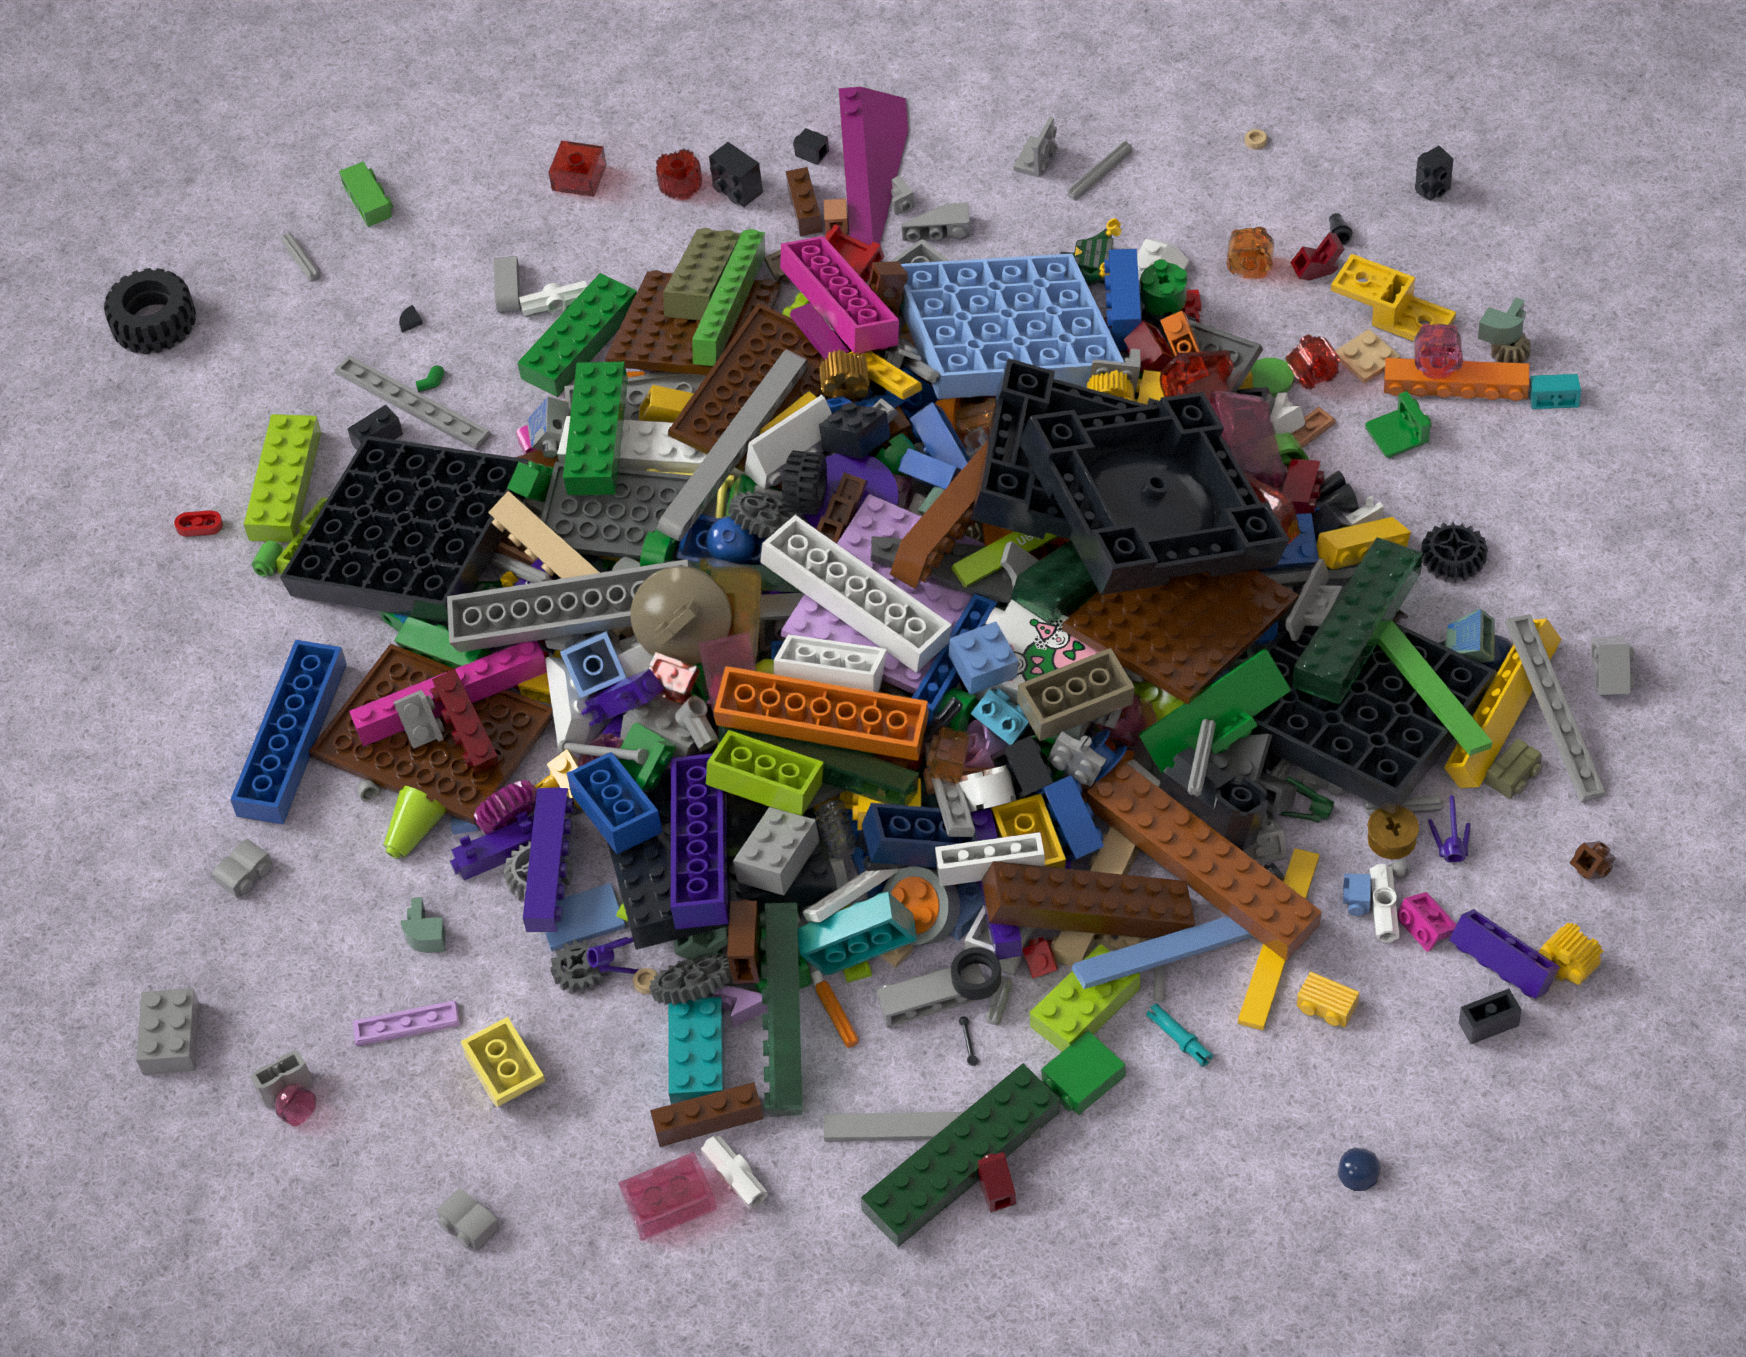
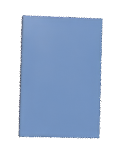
(586, 917)

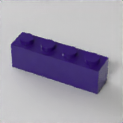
(1504, 954)

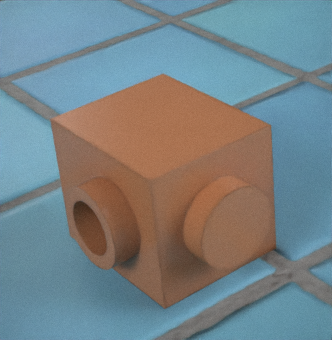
(836, 211)

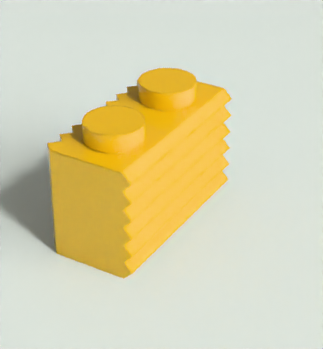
(1327, 999)

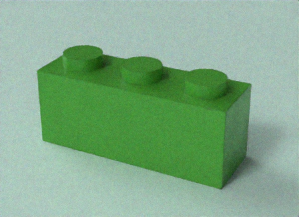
(366, 193)

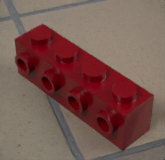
(465, 721)

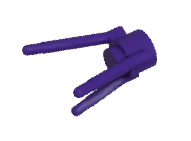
(1453, 849)
(603, 955)

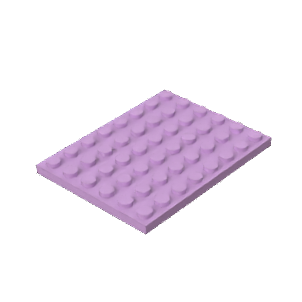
(881, 520)

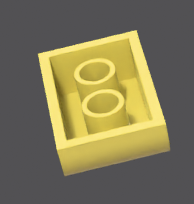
(502, 1062)

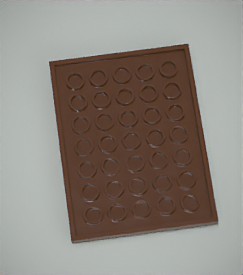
(665, 343)
(738, 375)
(1182, 630)
(436, 766)

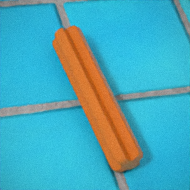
(836, 1014)

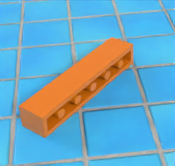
(1472, 380)

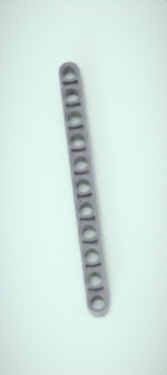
(732, 446)

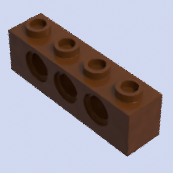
(888, 283)

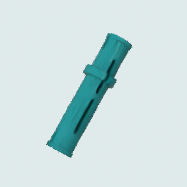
(1187, 1042)

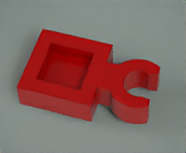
(1193, 304)

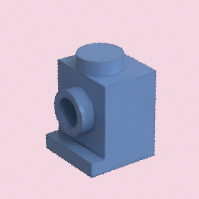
(1357, 893)

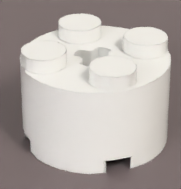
(988, 790)

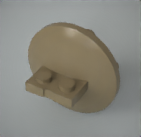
(678, 611)

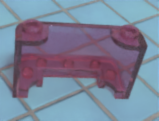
(1250, 435)

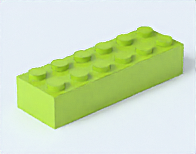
(282, 478)

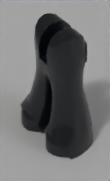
(1337, 494)

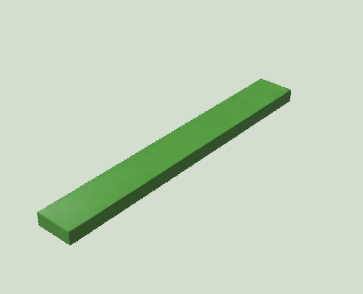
(1433, 691)

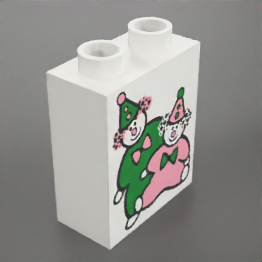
(1038, 650)

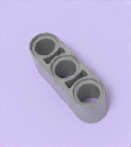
(506, 283)

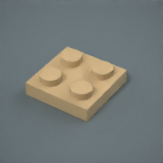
(1365, 355)

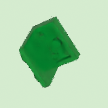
(1400, 428)
(660, 754)

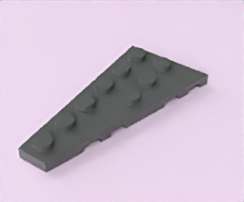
(996, 585)

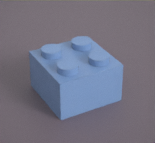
(983, 658)

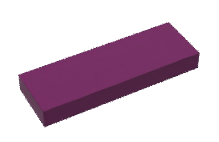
(817, 330)

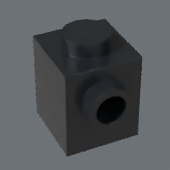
(811, 146)

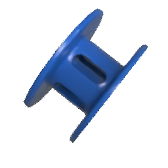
(1103, 750)

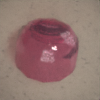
(295, 1104)

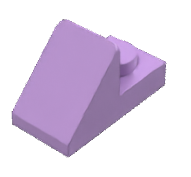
(745, 1003)

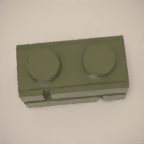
(1514, 768)

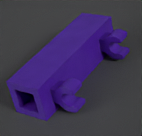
(622, 696)
(491, 849)

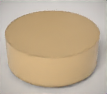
(1255, 139)
(642, 980)

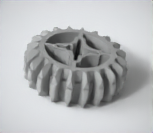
(517, 871)

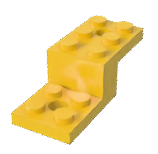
(1390, 296)

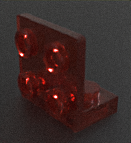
(674, 676)

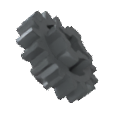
(577, 971)

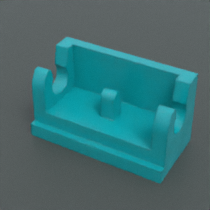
(1555, 391)

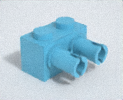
(1001, 715)

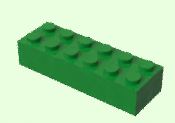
(577, 335)
(595, 428)

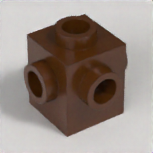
(1593, 860)

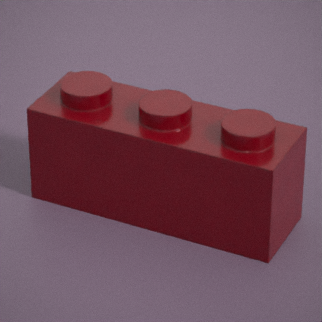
(1304, 484)

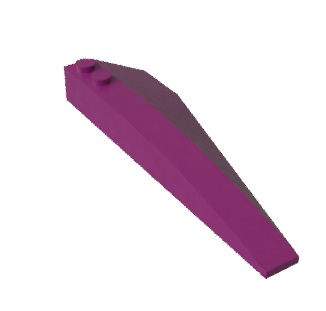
(873, 144)

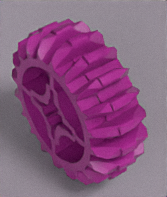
(504, 805)

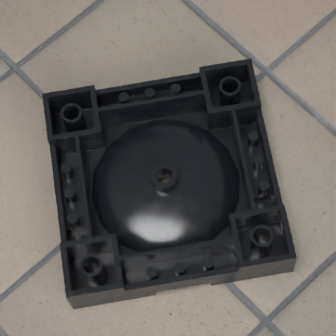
(1007, 485)
(1152, 493)

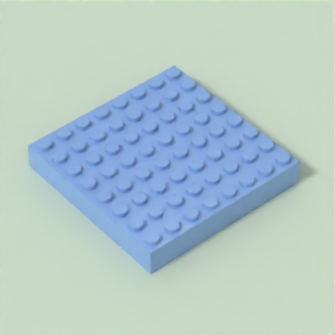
(994, 309)

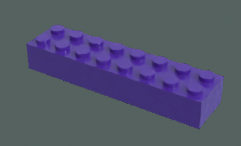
(697, 846)

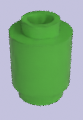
(265, 559)

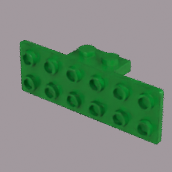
(1227, 702)

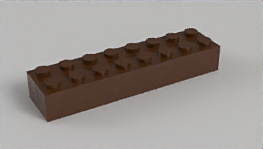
(1086, 901)

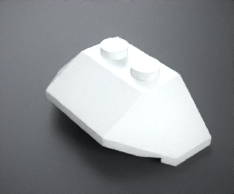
(1157, 249)
(568, 706)

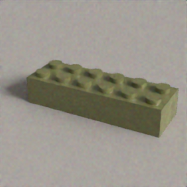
(698, 273)

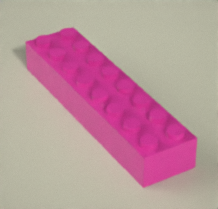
(839, 294)

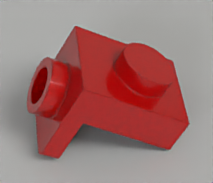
(1040, 957)

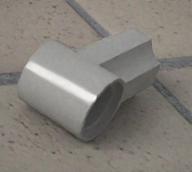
(692, 717)

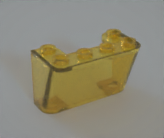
(744, 594)

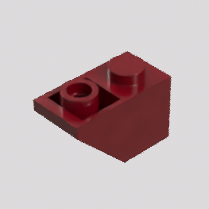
(996, 1182)

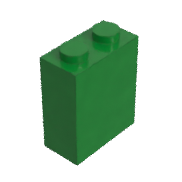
(1083, 1073)

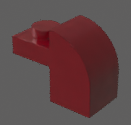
(1319, 262)

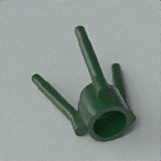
(1320, 805)

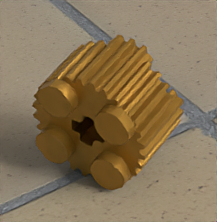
(844, 375)

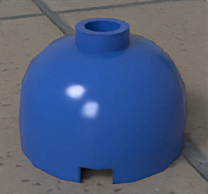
(729, 542)

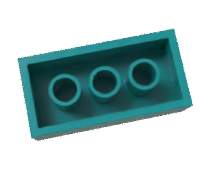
(857, 934)
(695, 1049)

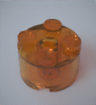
(1250, 252)

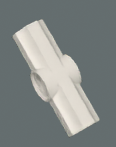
(551, 298)
(1384, 914)
(734, 1171)

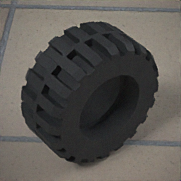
(155, 330)

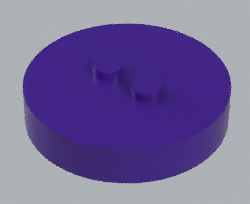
(879, 478)

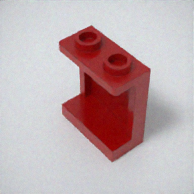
(856, 253)

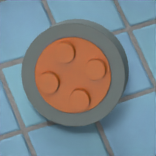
(933, 906)

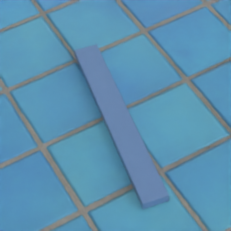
(1158, 951)

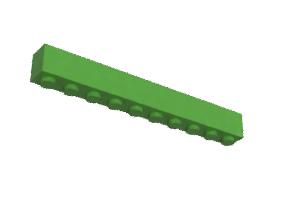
(728, 298)

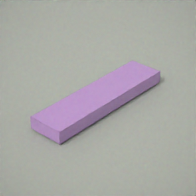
(406, 1023)

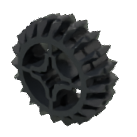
(1440, 556)

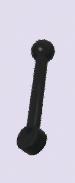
(971, 1060)

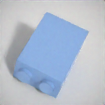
(593, 663)

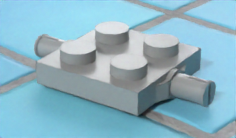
(1076, 758)

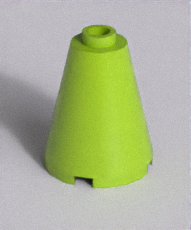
(411, 821)

